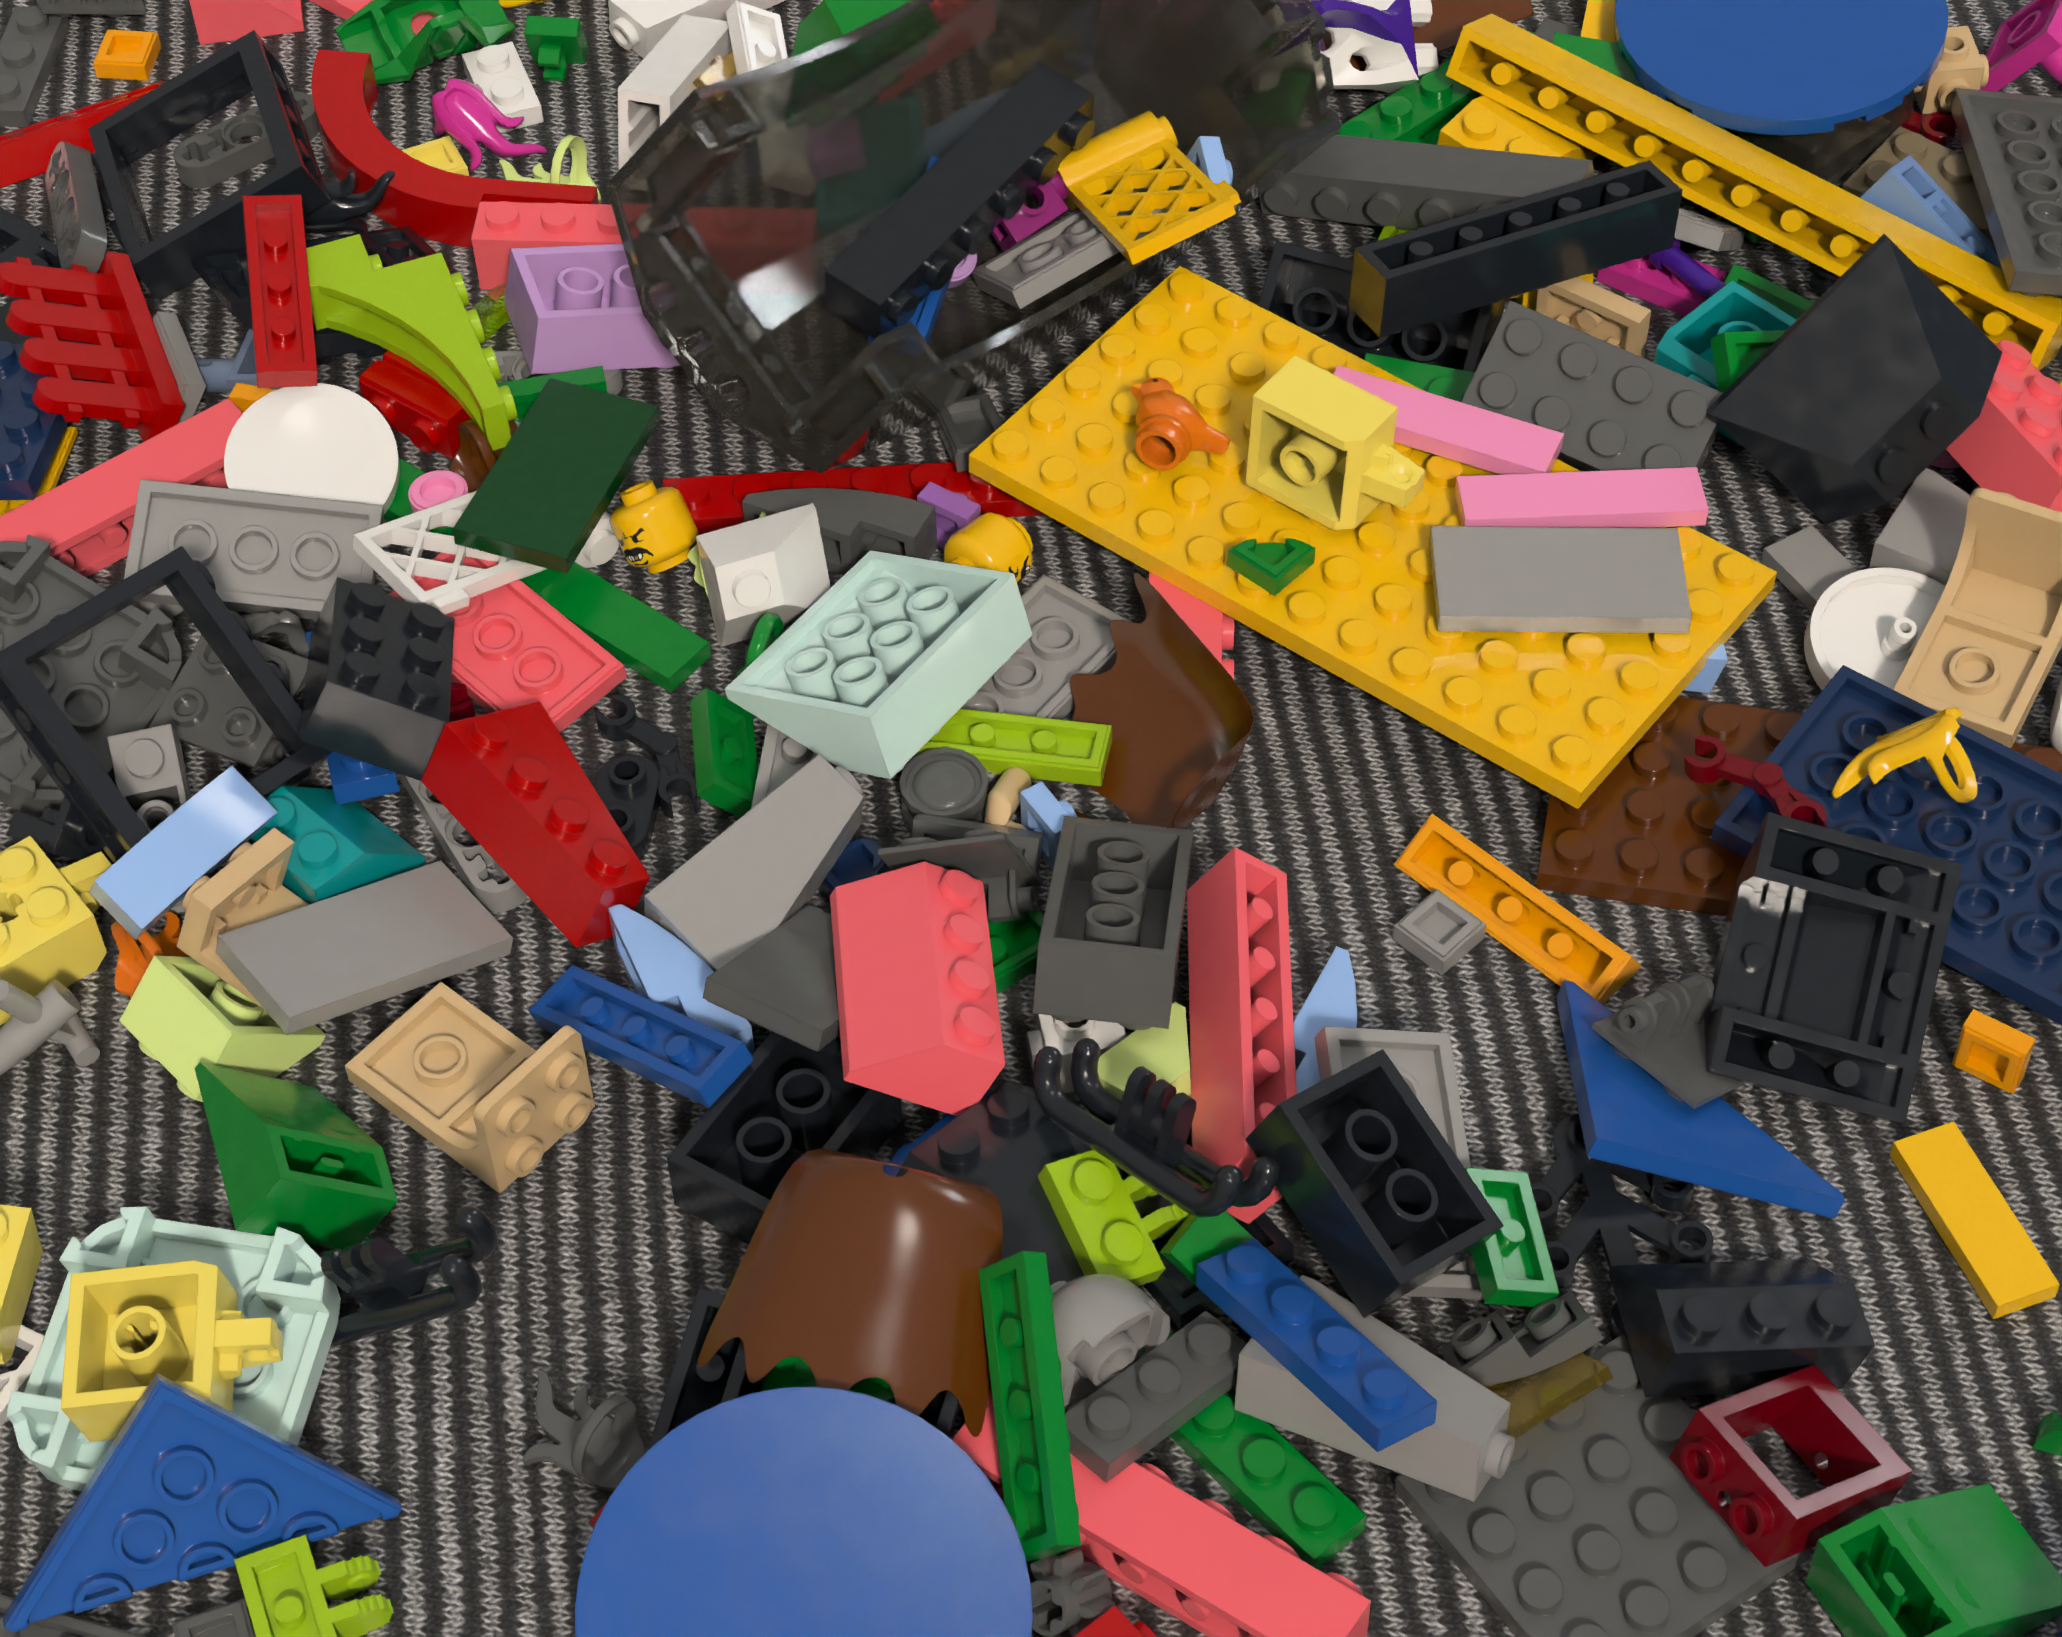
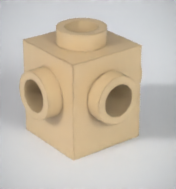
(1958, 68)

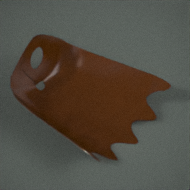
(1171, 716)
(868, 1281)

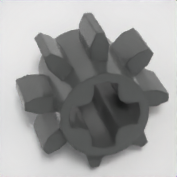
(1068, 1594)

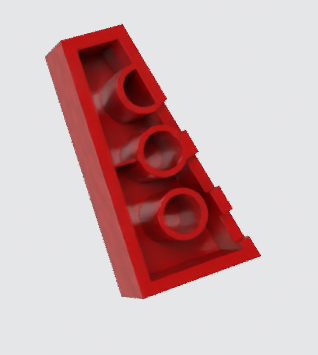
(537, 817)

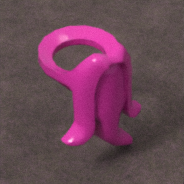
(472, 119)

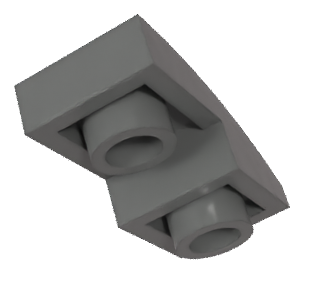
(1497, 1354)

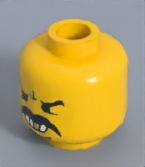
(653, 527)
(992, 544)

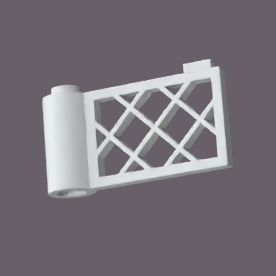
(462, 580)

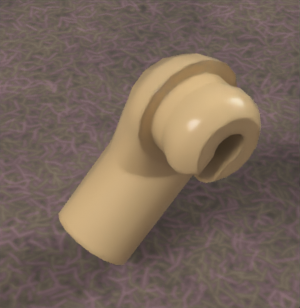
(1005, 798)

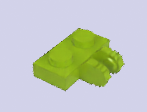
(1102, 1219)
(290, 1593)

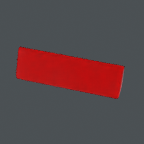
(29, 149)

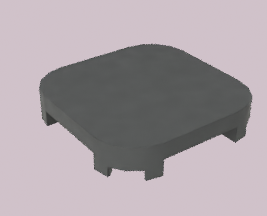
(101, 680)

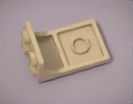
(1995, 618)
(476, 1085)

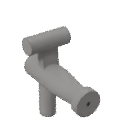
(39, 1018)

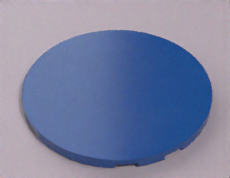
(1782, 61)
(804, 1524)

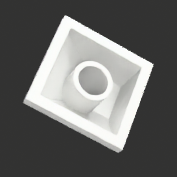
(763, 568)

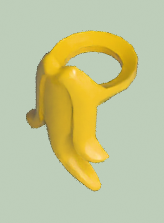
(1927, 738)

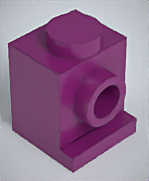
(1029, 221)

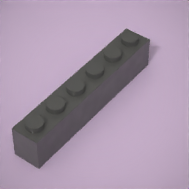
(1411, 182)

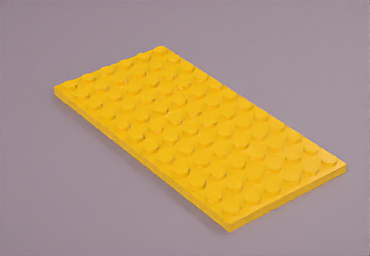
(1532, 702)

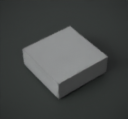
(1439, 931)

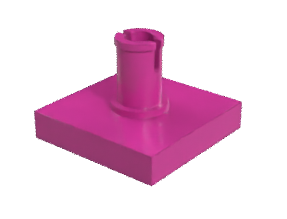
(2025, 40)

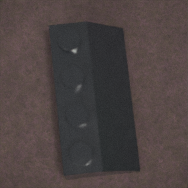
(1315, 294)

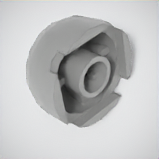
(1102, 1330)

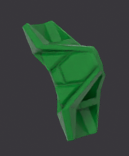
(394, 48)

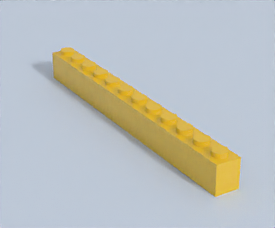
(1736, 176)

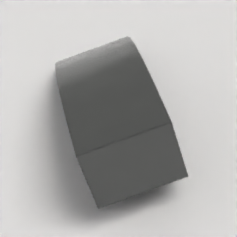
(856, 522)

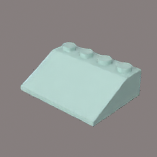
(885, 659)

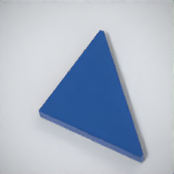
(1642, 1127)
(183, 1500)

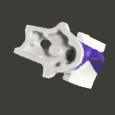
(1384, 38)

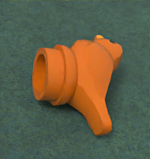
(1170, 426)

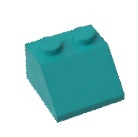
(334, 844)

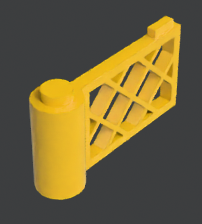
(1126, 161)

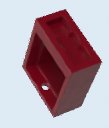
(1822, 1430)

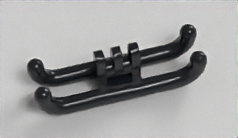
(1146, 1133)
(393, 1282)

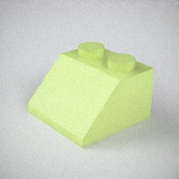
(193, 1016)

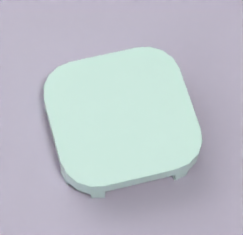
(273, 1279)

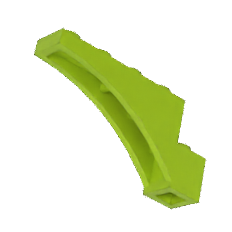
(418, 315)

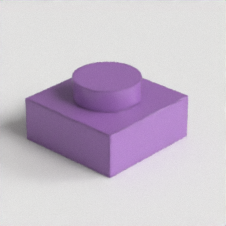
(951, 509)

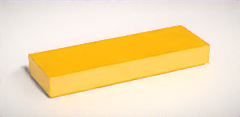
(1974, 1220)

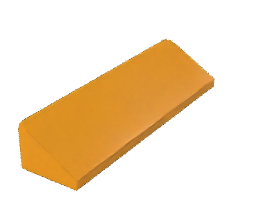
(1516, 911)

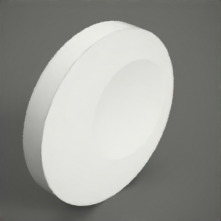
(314, 446)
(1869, 623)

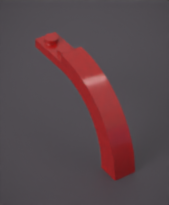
(425, 198)

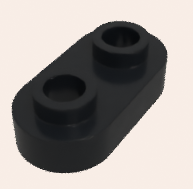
(631, 795)

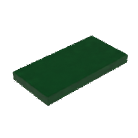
(556, 476)

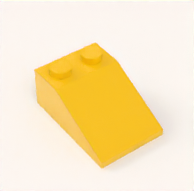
(1498, 128)

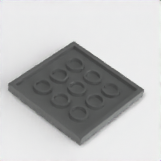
(1598, 1524)

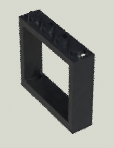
(176, 107)
(65, 752)

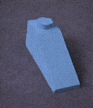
(1918, 199)

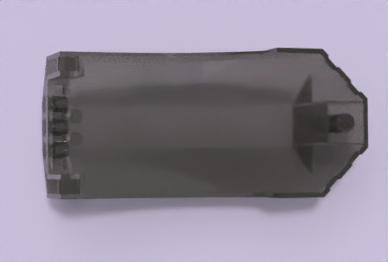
(792, 162)

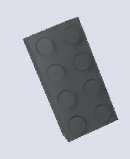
(1603, 398)
(1113, 923)

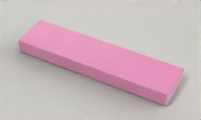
(1462, 430)
(1584, 499)

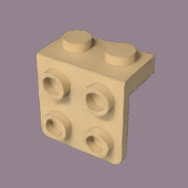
(1597, 313)
(235, 897)

